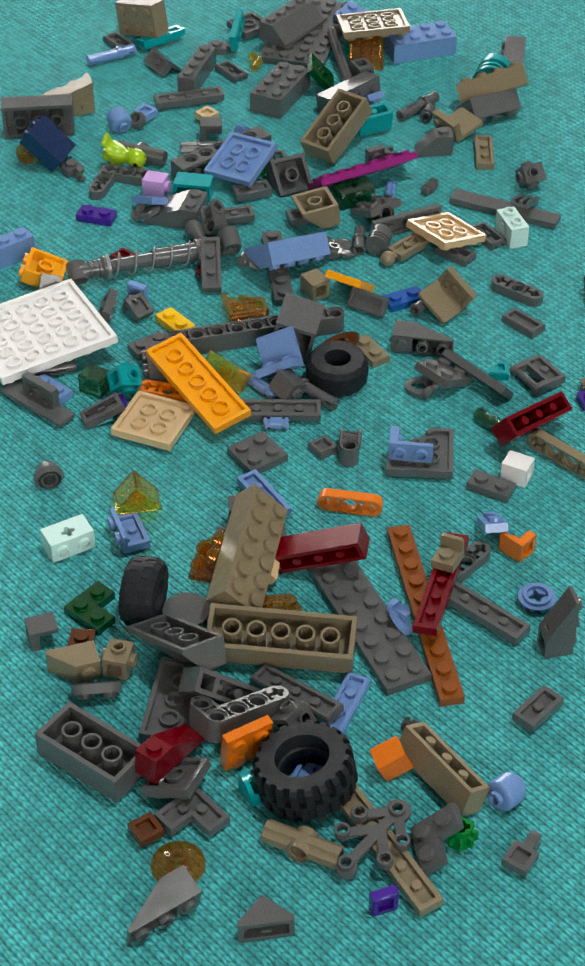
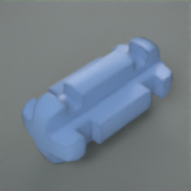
(390, 189)
(275, 423)

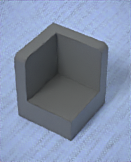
(210, 125)
(39, 626)

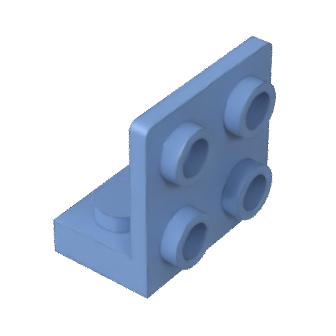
(278, 352)

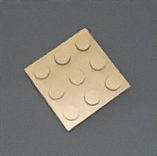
(445, 231)
(153, 420)

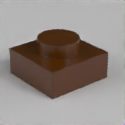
(81, 635)
(146, 829)

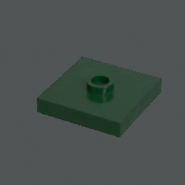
(319, 72)

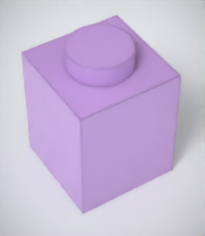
(156, 184)

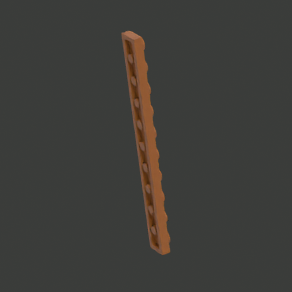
(435, 648)

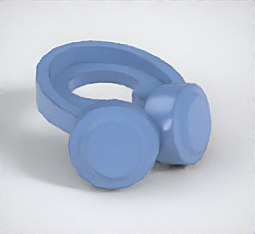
(399, 614)

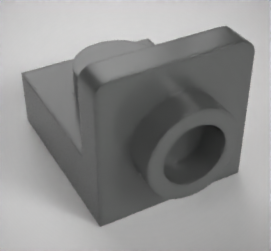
(137, 306)

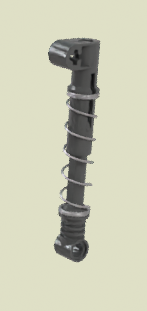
(171, 255)

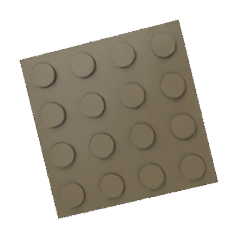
(373, 23)

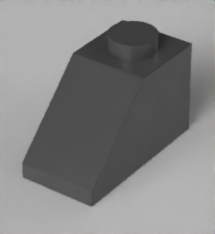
(436, 143)

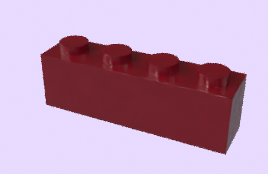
(531, 418)
(322, 548)

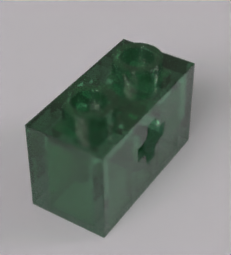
(353, 191)

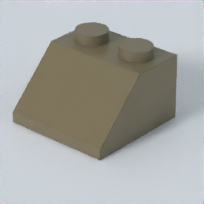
(318, 207)

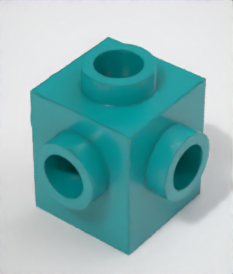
(124, 378)

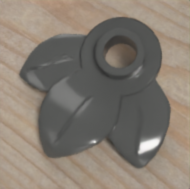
(340, 247)

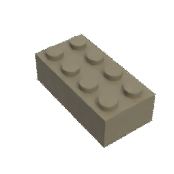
(336, 126)

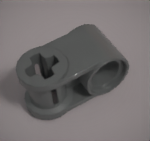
(213, 219)
(349, 447)

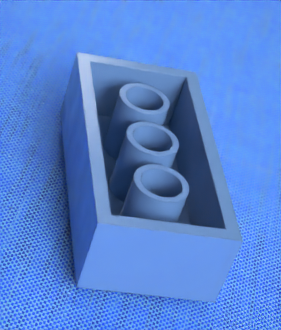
(421, 43)

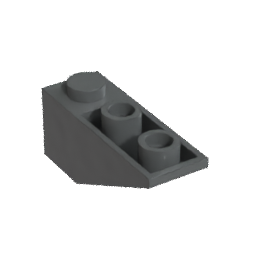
(418, 339)
(558, 628)
(169, 898)

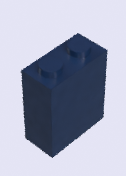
(47, 142)

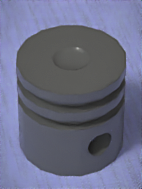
(378, 239)

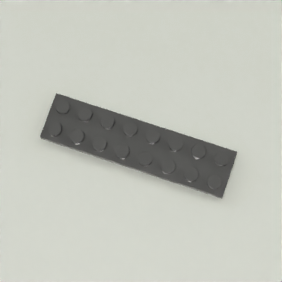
(378, 639)

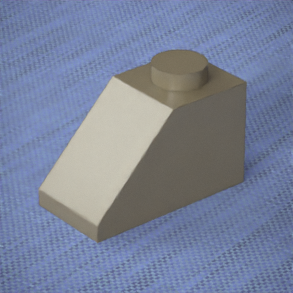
(75, 662)

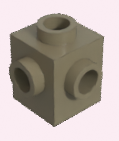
(118, 659)

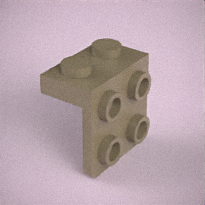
(461, 122)
(447, 295)

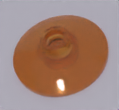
(189, 855)

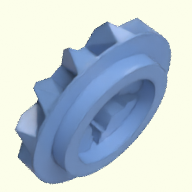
(542, 592)

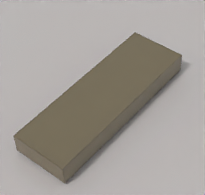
(484, 152)

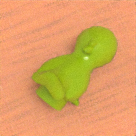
(118, 153)

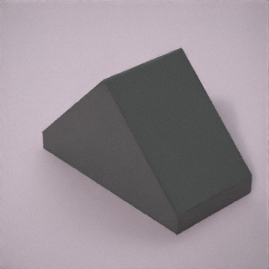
(265, 921)

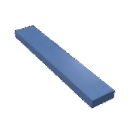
(350, 695)

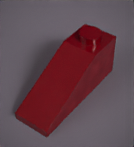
(164, 751)

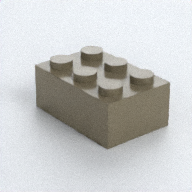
(142, 17)

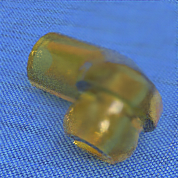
(256, 61)

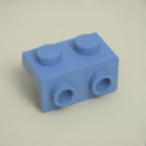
(128, 531)

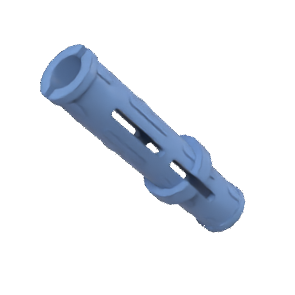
(117, 52)

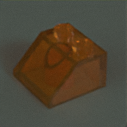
(369, 48)

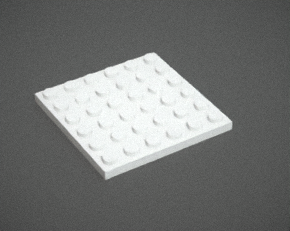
(49, 330)

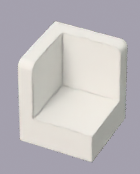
(517, 468)

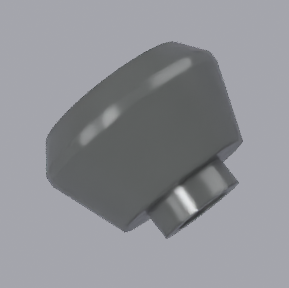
(48, 475)

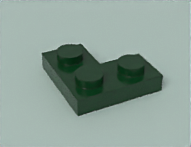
(88, 608)

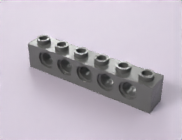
(197, 160)

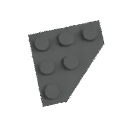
(441, 462)

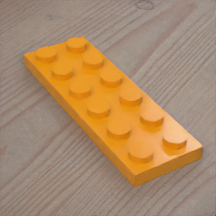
(198, 383)

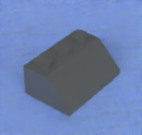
(493, 105)

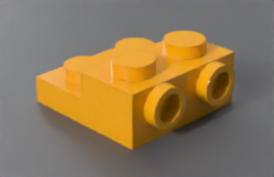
(40, 262)

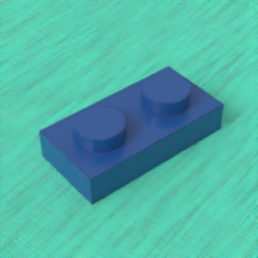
(403, 298)

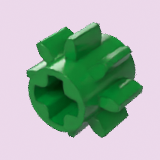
(464, 838)

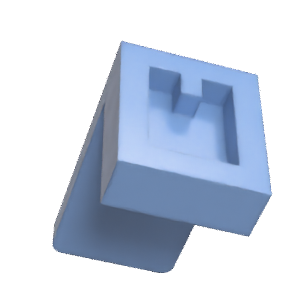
(408, 451)

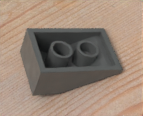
(180, 209)

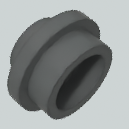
(138, 120)

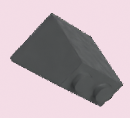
(304, 317)

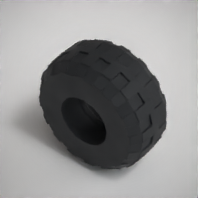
(337, 368)
(143, 589)

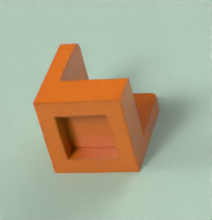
(517, 547)
(391, 758)

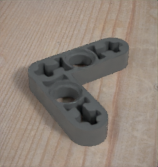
(114, 173)

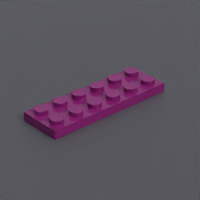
(362, 169)

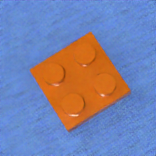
(243, 742)

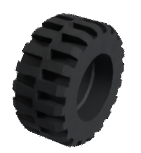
(308, 795)

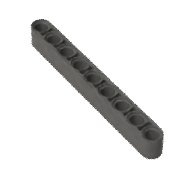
(244, 332)

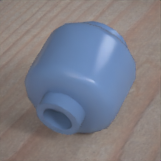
(119, 119)
(506, 791)

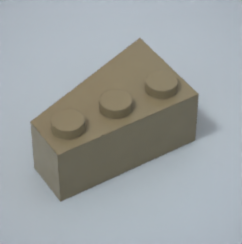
(81, 93)

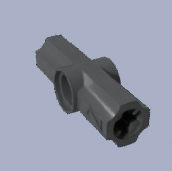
(153, 155)

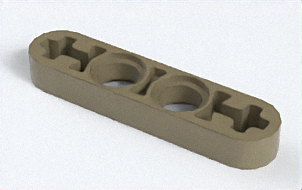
(543, 442)

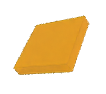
(350, 281)

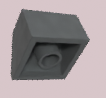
(288, 174)

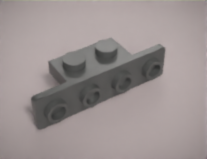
(38, 397)

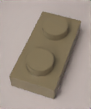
(374, 353)

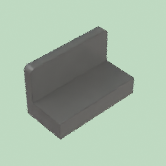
(160, 62)

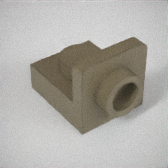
(449, 553)

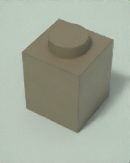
(314, 284)

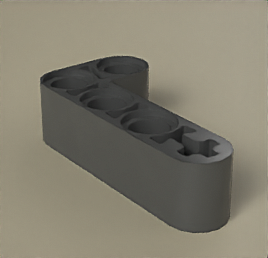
(216, 720)

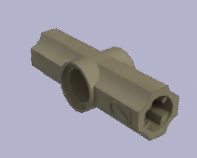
(301, 843)

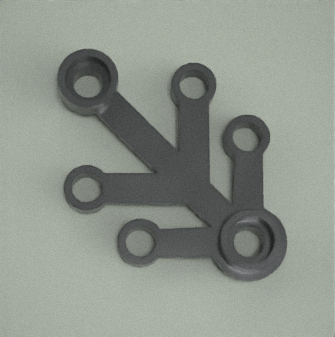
(373, 834)

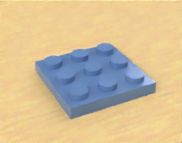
(241, 159)

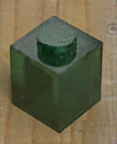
(93, 381)

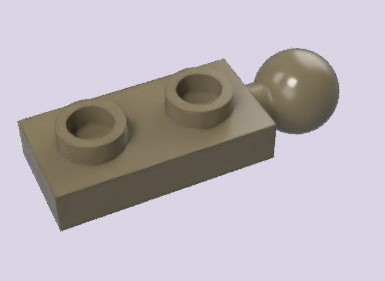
(403, 249)

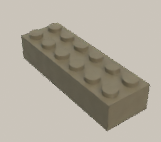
(247, 550)
(285, 637)

